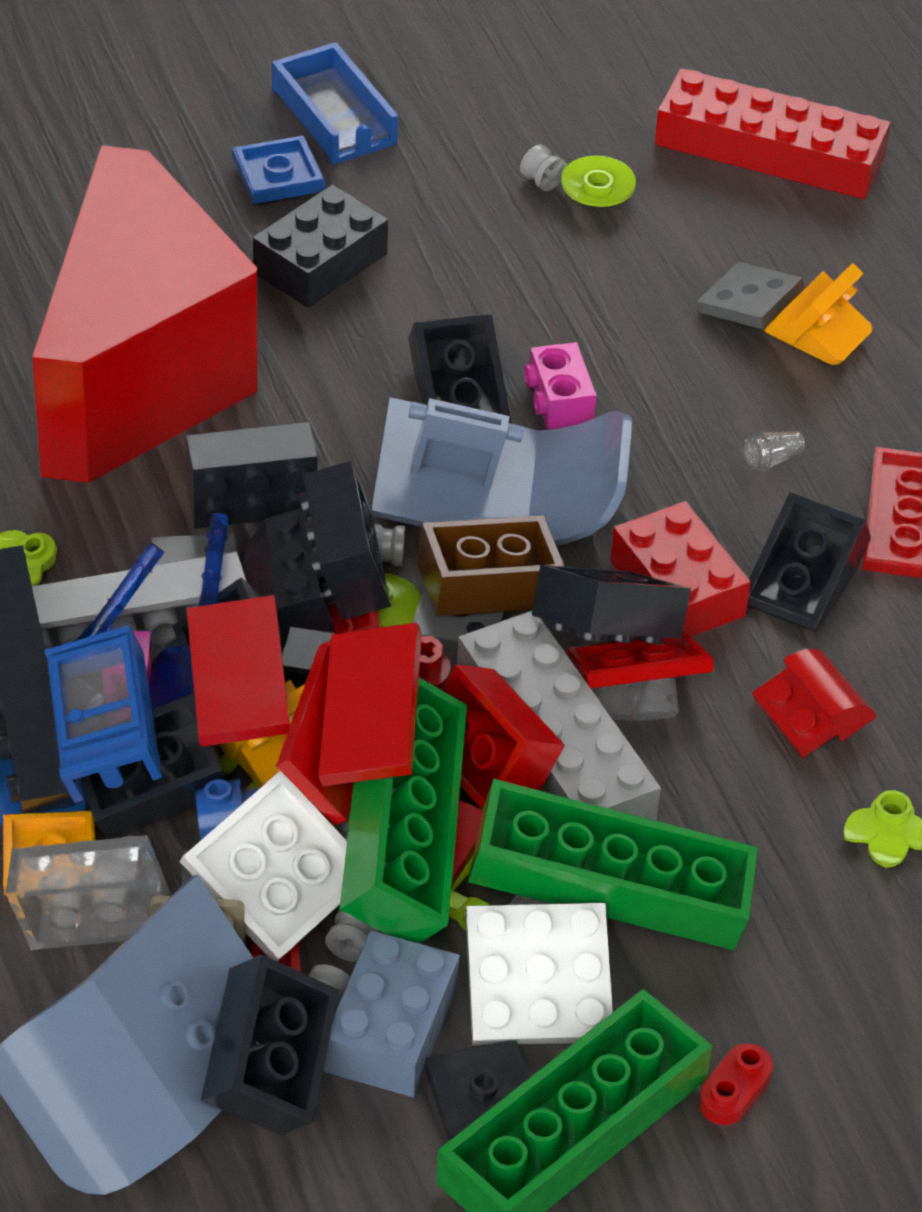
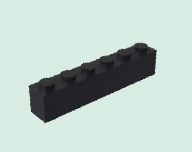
(26, 695)

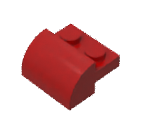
(812, 702)

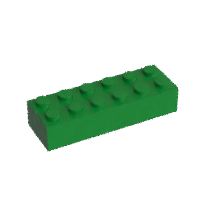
(406, 829)
(634, 865)
(575, 1111)

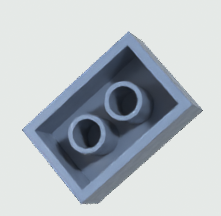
(391, 1013)

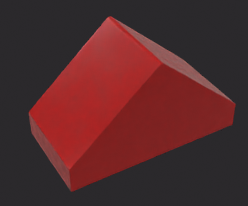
(142, 324)

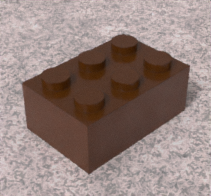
(484, 563)

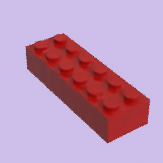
(772, 133)

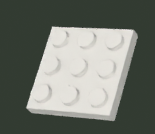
(277, 861)
(537, 972)

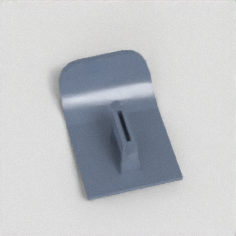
(474, 464)
(123, 1058)

